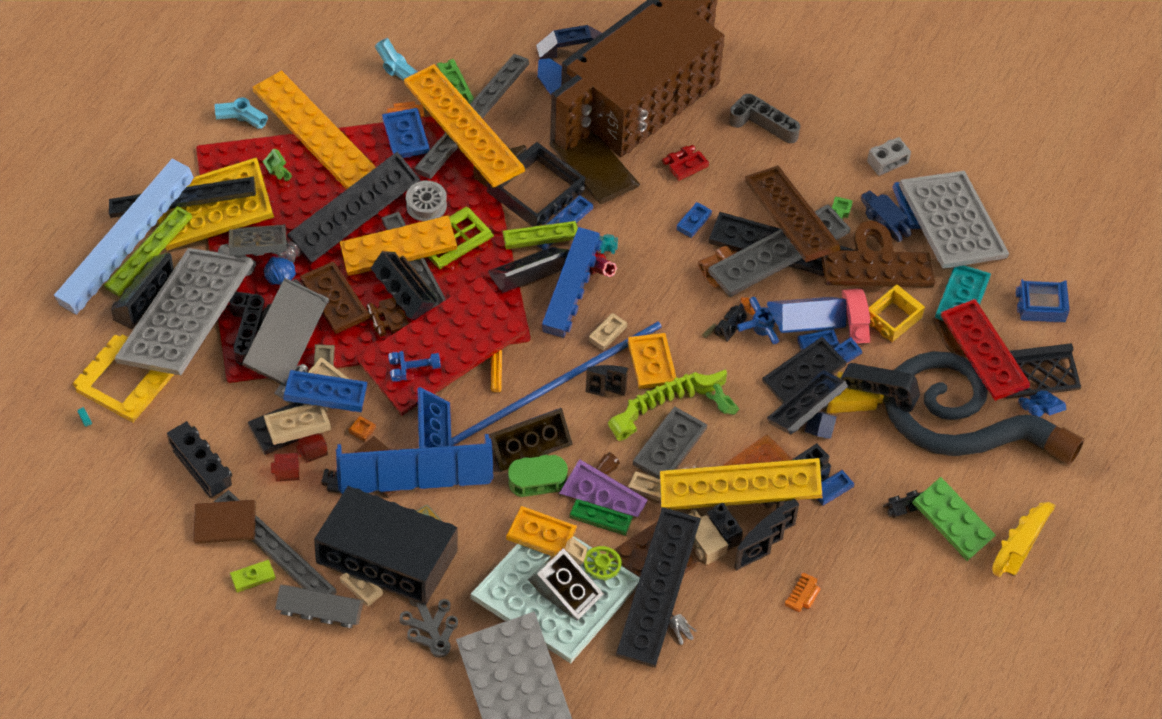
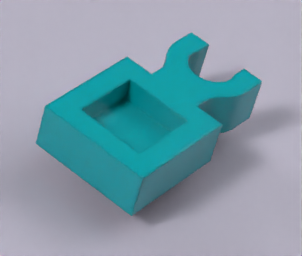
(609, 243)

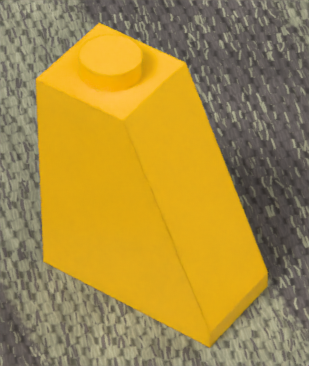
(854, 400)

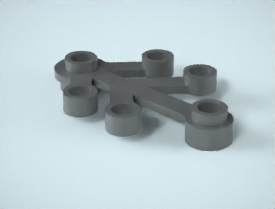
(431, 626)

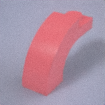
(857, 315)

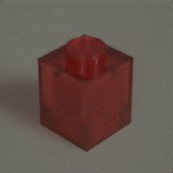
(312, 447)
(286, 467)

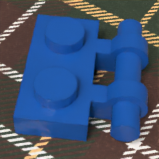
(1042, 403)

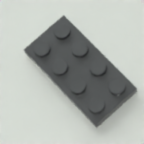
(670, 443)

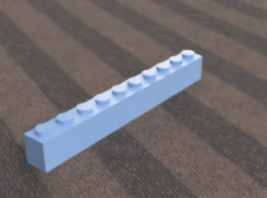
(124, 236)

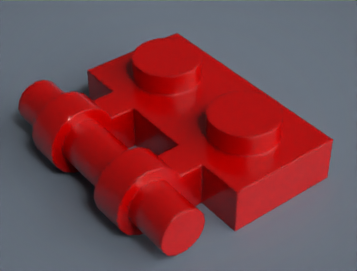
(688, 165)

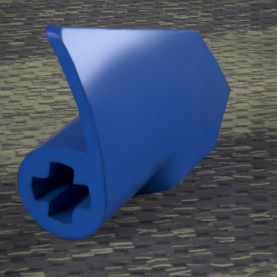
(549, 74)

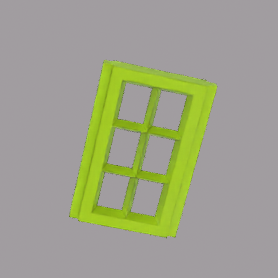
(470, 243)

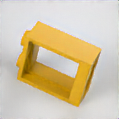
(902, 300)

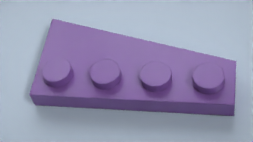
(597, 488)

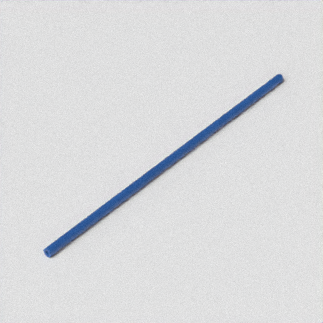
(550, 386)

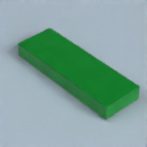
(601, 517)

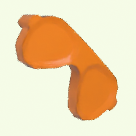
(748, 307)

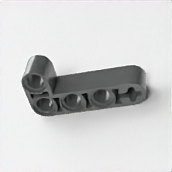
(766, 116)

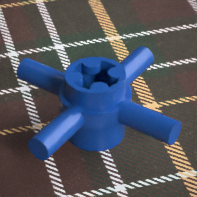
(762, 321)

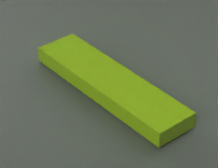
(540, 235)

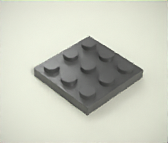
(257, 240)

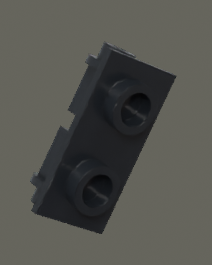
(734, 316)
(897, 505)

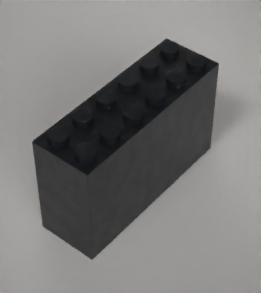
(386, 545)

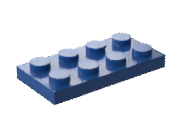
(325, 391)

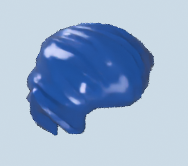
(278, 269)

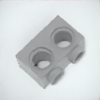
(888, 156)

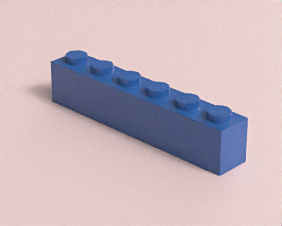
(571, 282)

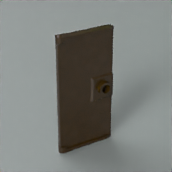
(603, 171)

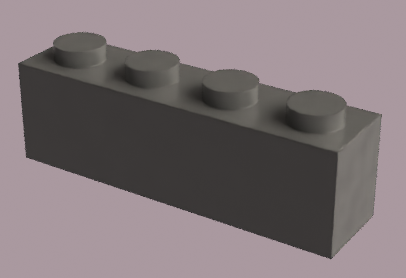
(319, 605)

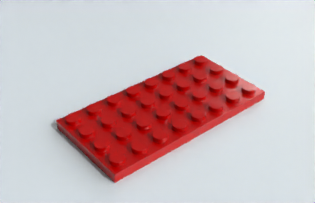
(463, 332)

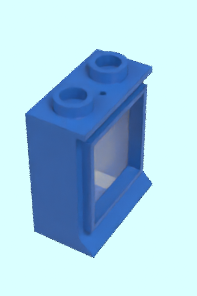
(1043, 301)

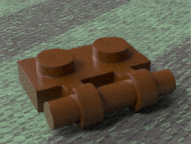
(393, 315)

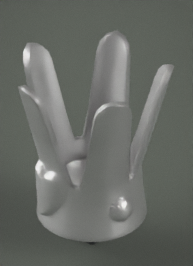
(680, 623)

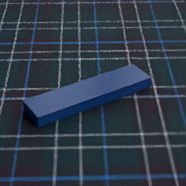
(573, 212)

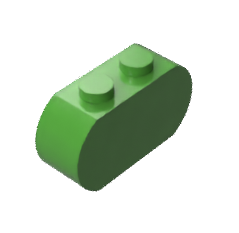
(537, 475)

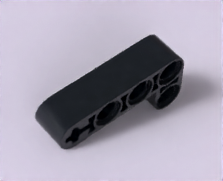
(250, 308)
(884, 382)

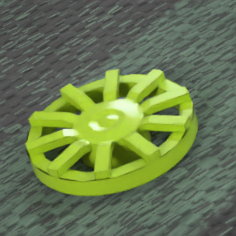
(602, 563)

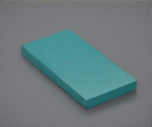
(963, 286)

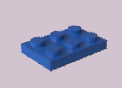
(405, 133)

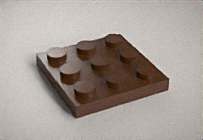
(635, 550)

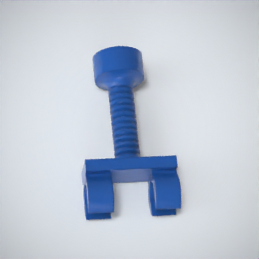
(396, 358)

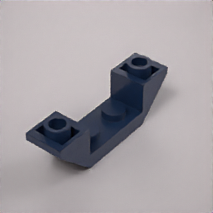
(565, 37)

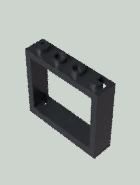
(557, 166)

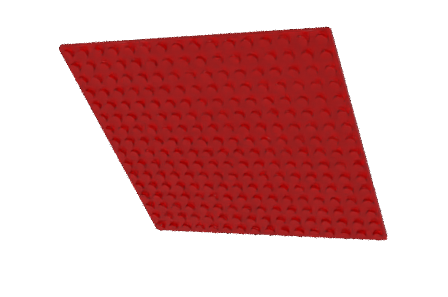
(313, 188)

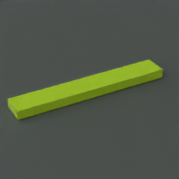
(150, 247)

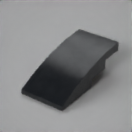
(765, 534)

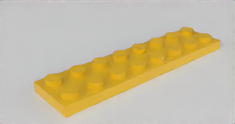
(741, 484)

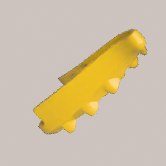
(1021, 540)

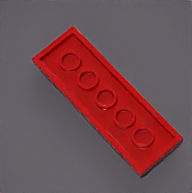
(985, 350)

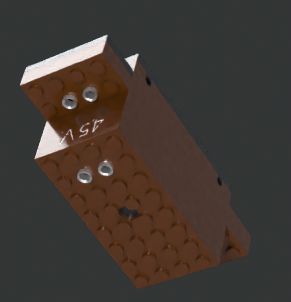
(638, 74)

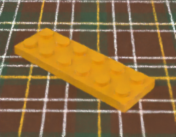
(410, 241)

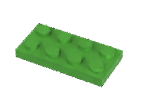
(954, 518)

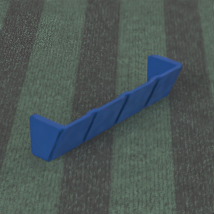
(415, 468)

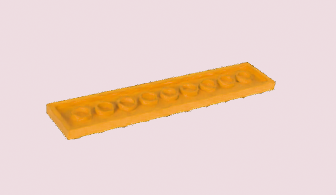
(464, 125)
(313, 129)

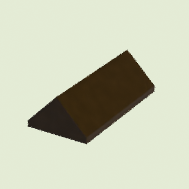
(530, 438)

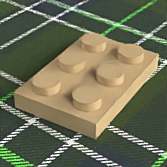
(296, 423)

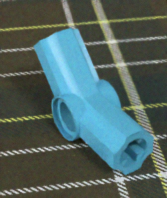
(393, 62)
(241, 111)

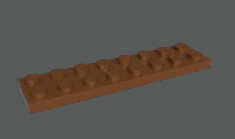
(792, 213)

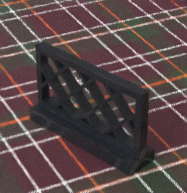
(1047, 354)

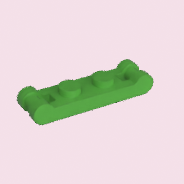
(453, 74)

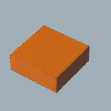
(362, 428)

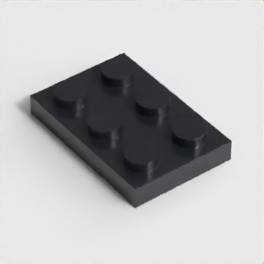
(261, 432)

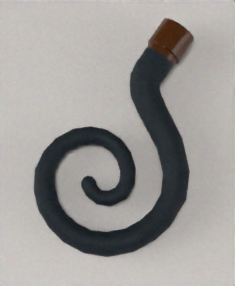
(1057, 441)

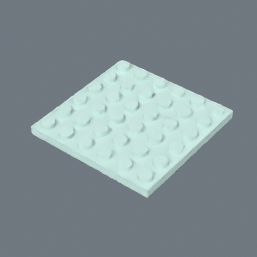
(511, 595)

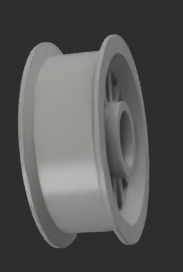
(426, 200)

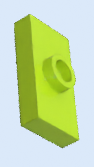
(252, 576)

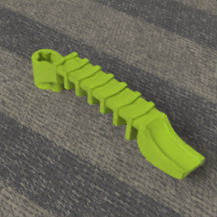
(623, 425)

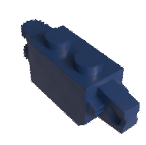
(885, 211)

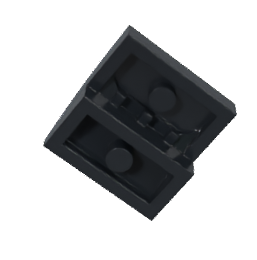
(606, 378)

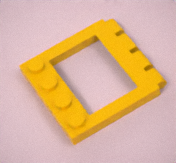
(139, 397)

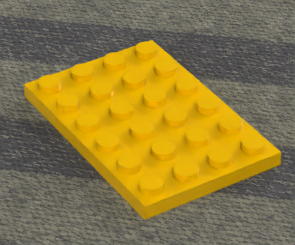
(221, 216)

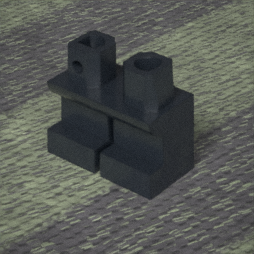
(726, 525)

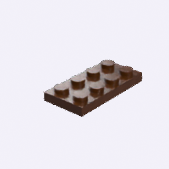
(344, 306)

